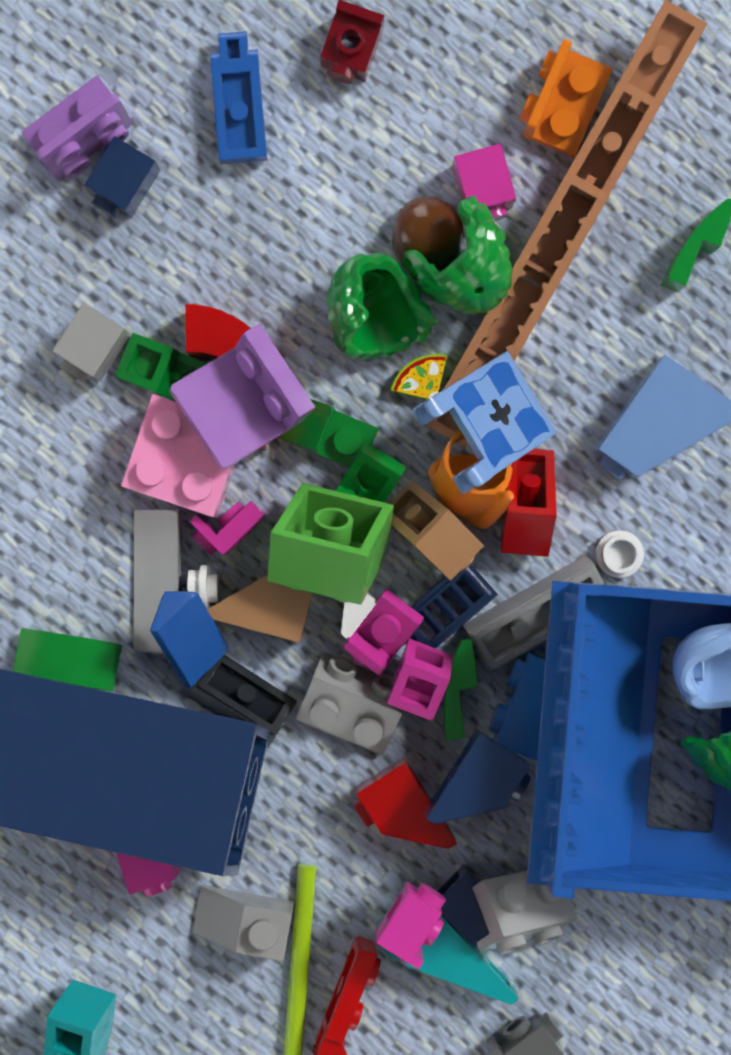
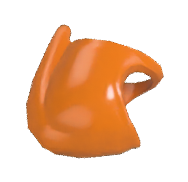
(480, 505)

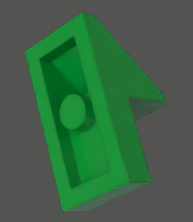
(331, 434)

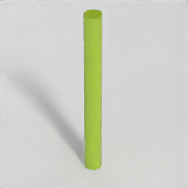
(299, 959)

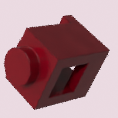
(358, 23)

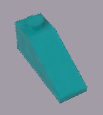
(461, 963)
(80, 1021)

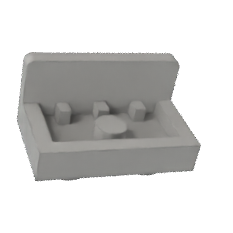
(350, 703)
(520, 913)

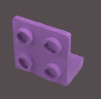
(78, 129)
(242, 399)

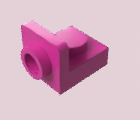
(237, 525)
(383, 632)

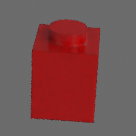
(532, 514)
(397, 807)

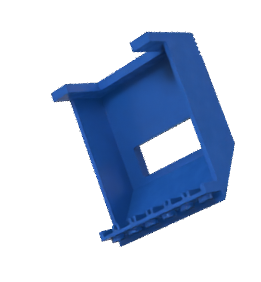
(600, 748)

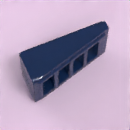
(480, 586)

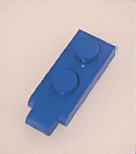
(238, 100)

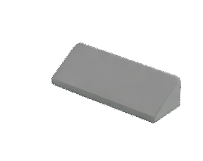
(155, 568)
(524, 618)

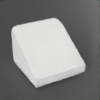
(354, 615)

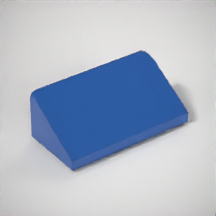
(187, 635)

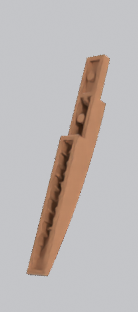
(581, 193)

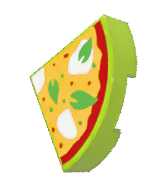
(421, 377)

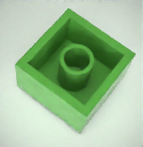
(330, 543)

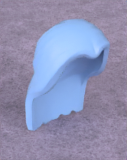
(704, 667)

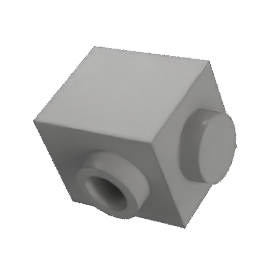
(90, 344)

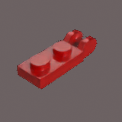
(344, 1007)

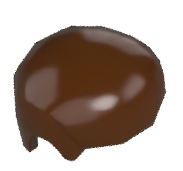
(429, 228)

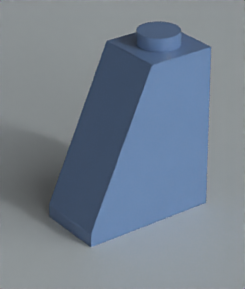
(661, 420)

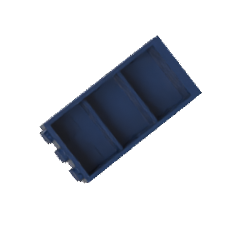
(127, 773)

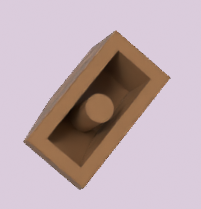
(434, 530)
(266, 609)

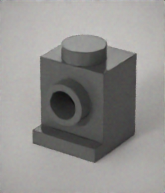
(528, 1037)

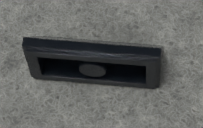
(242, 696)

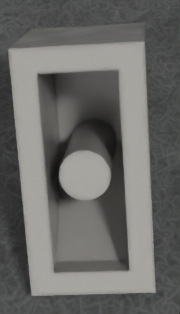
(244, 922)

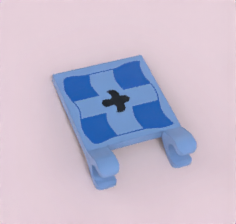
(494, 415)

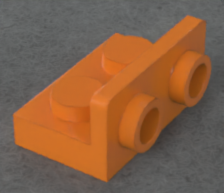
(567, 100)

